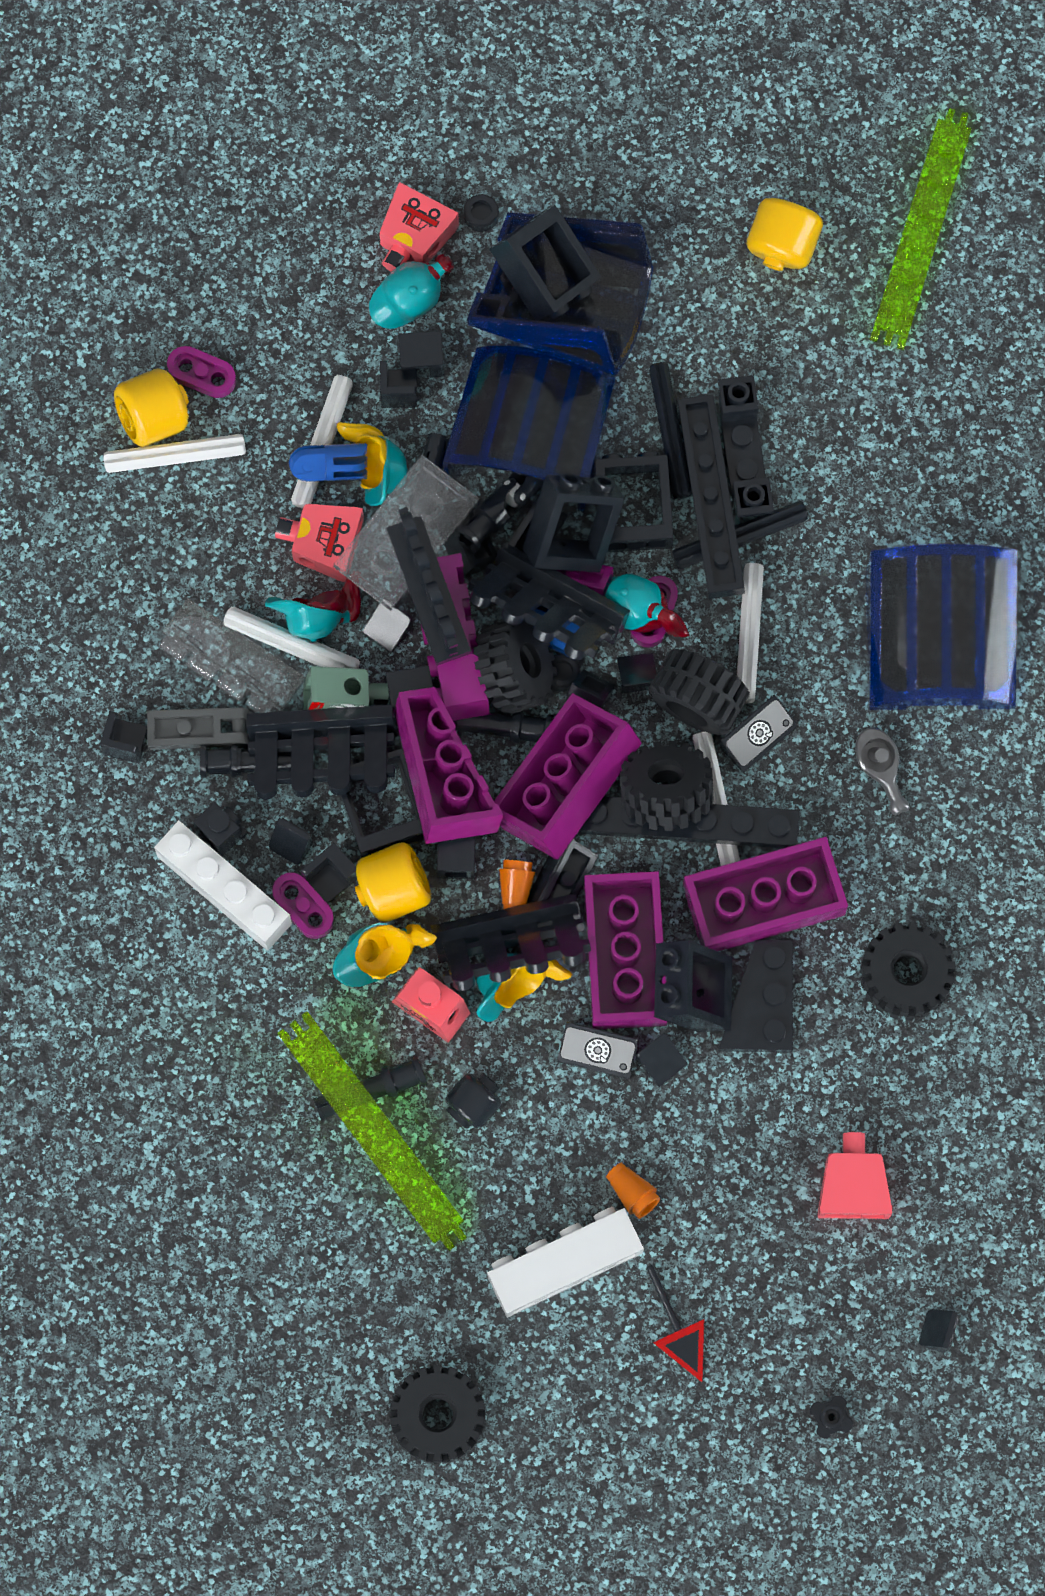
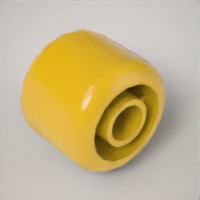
(784, 234)
(151, 407)
(392, 882)

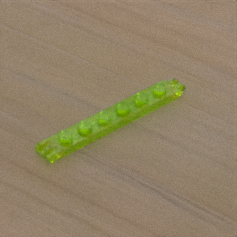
(922, 229)
(374, 1131)

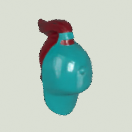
(408, 292)
(646, 605)
(321, 614)

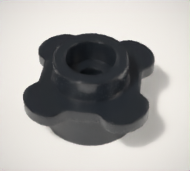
(827, 1427)

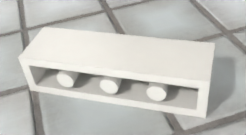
(223, 885)
(564, 1262)

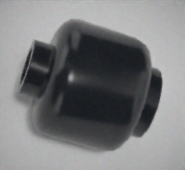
(473, 1100)

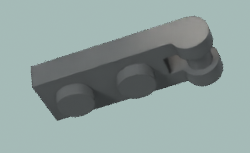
(196, 727)

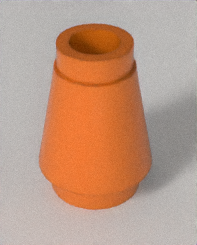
(515, 882)
(633, 1191)

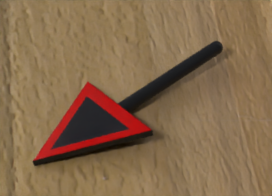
(685, 1344)

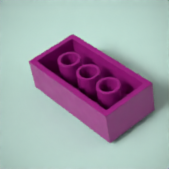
(565, 775)
(765, 895)
(623, 936)

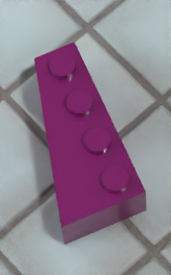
(459, 678)
(445, 783)

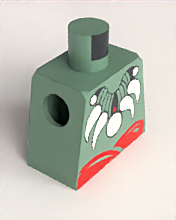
(331, 688)

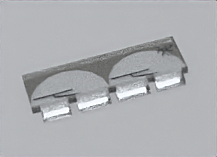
(241, 661)

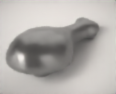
(880, 761)

